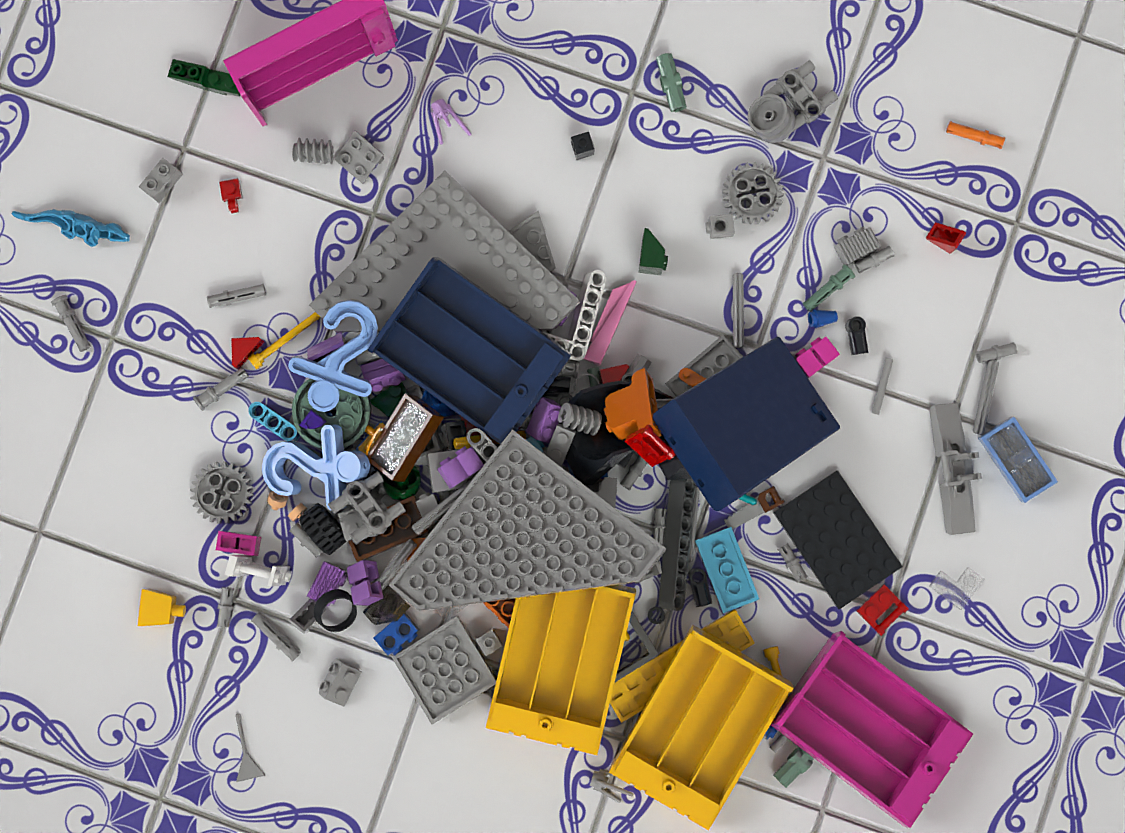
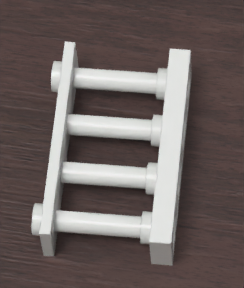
(244, 565)

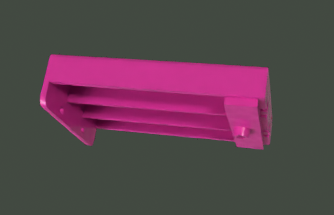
(310, 51)
(871, 729)

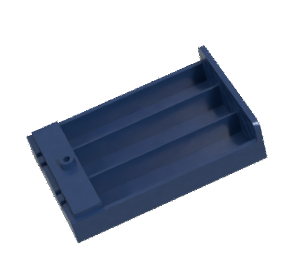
(469, 350)
(745, 423)

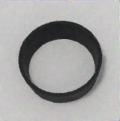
(328, 597)

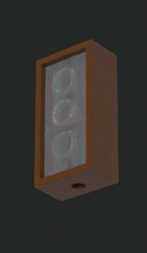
(404, 437)

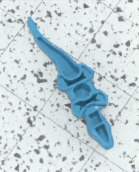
(78, 225)

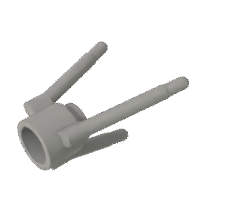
(599, 783)

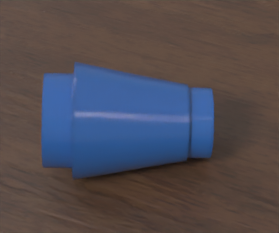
(820, 318)

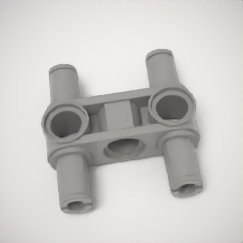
(801, 95)
(366, 507)

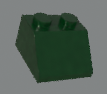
(652, 255)

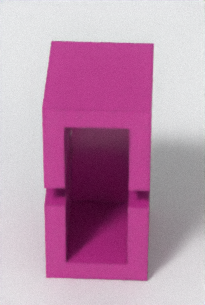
(817, 356)

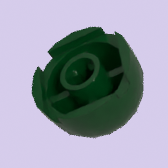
(403, 490)

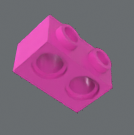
(238, 543)

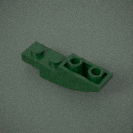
(202, 77)

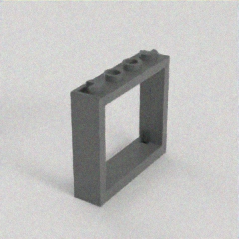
(652, 652)

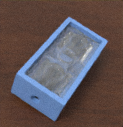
(1017, 459)

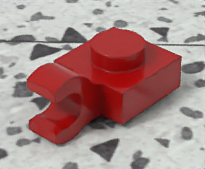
(231, 192)

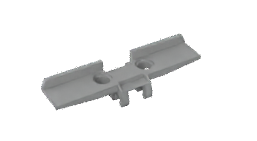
(956, 468)

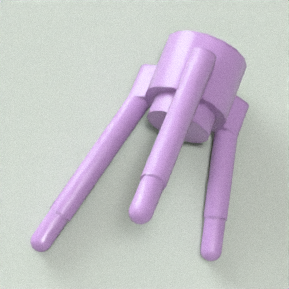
(441, 111)

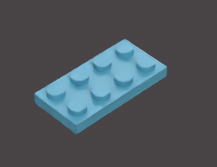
(727, 570)

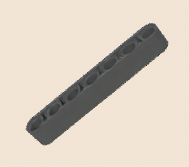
(677, 544)

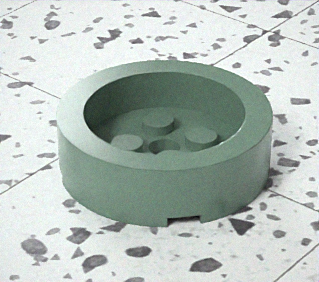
(352, 415)

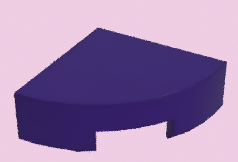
(312, 421)

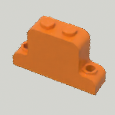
(632, 406)

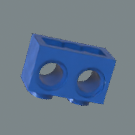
(393, 630)

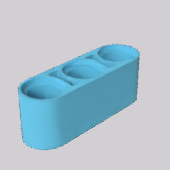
(266, 417)

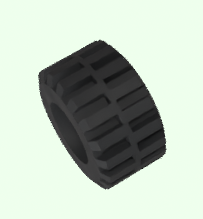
(322, 528)

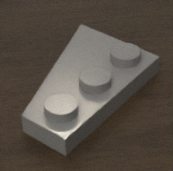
(533, 238)

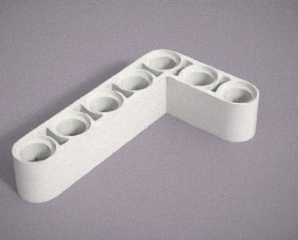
(578, 322)

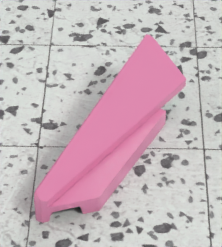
(608, 323)

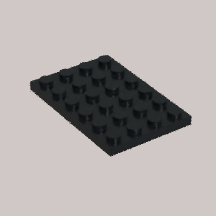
(837, 539)

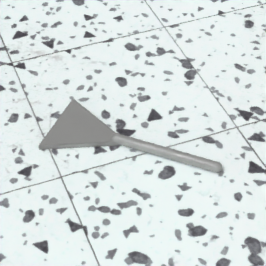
(248, 767)

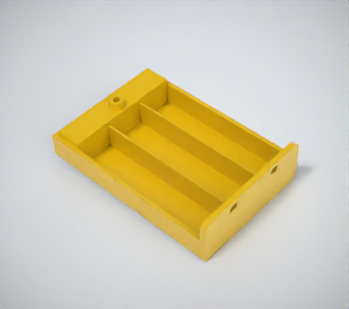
(561, 666)
(700, 727)

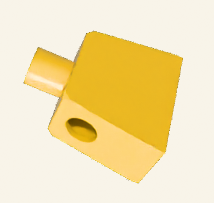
(158, 608)

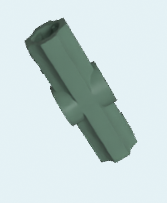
(671, 82)
(796, 764)

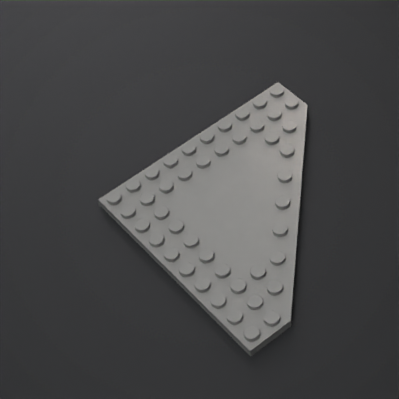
(467, 237)
(523, 534)

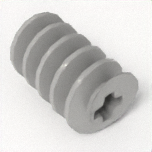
(313, 151)
(580, 418)

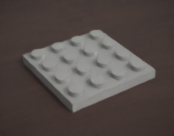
(445, 670)

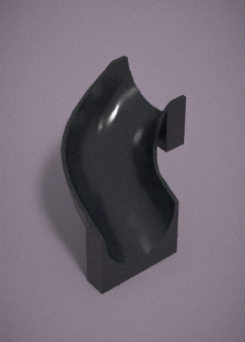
(595, 455)

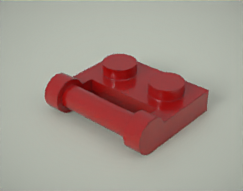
(649, 446)
(877, 605)

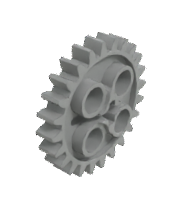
(757, 209)
(238, 498)

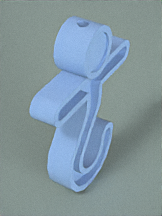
(330, 371)
(333, 469)

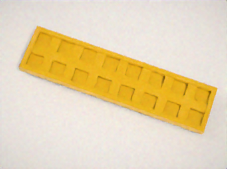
(634, 690)

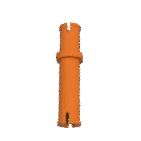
(983, 137)

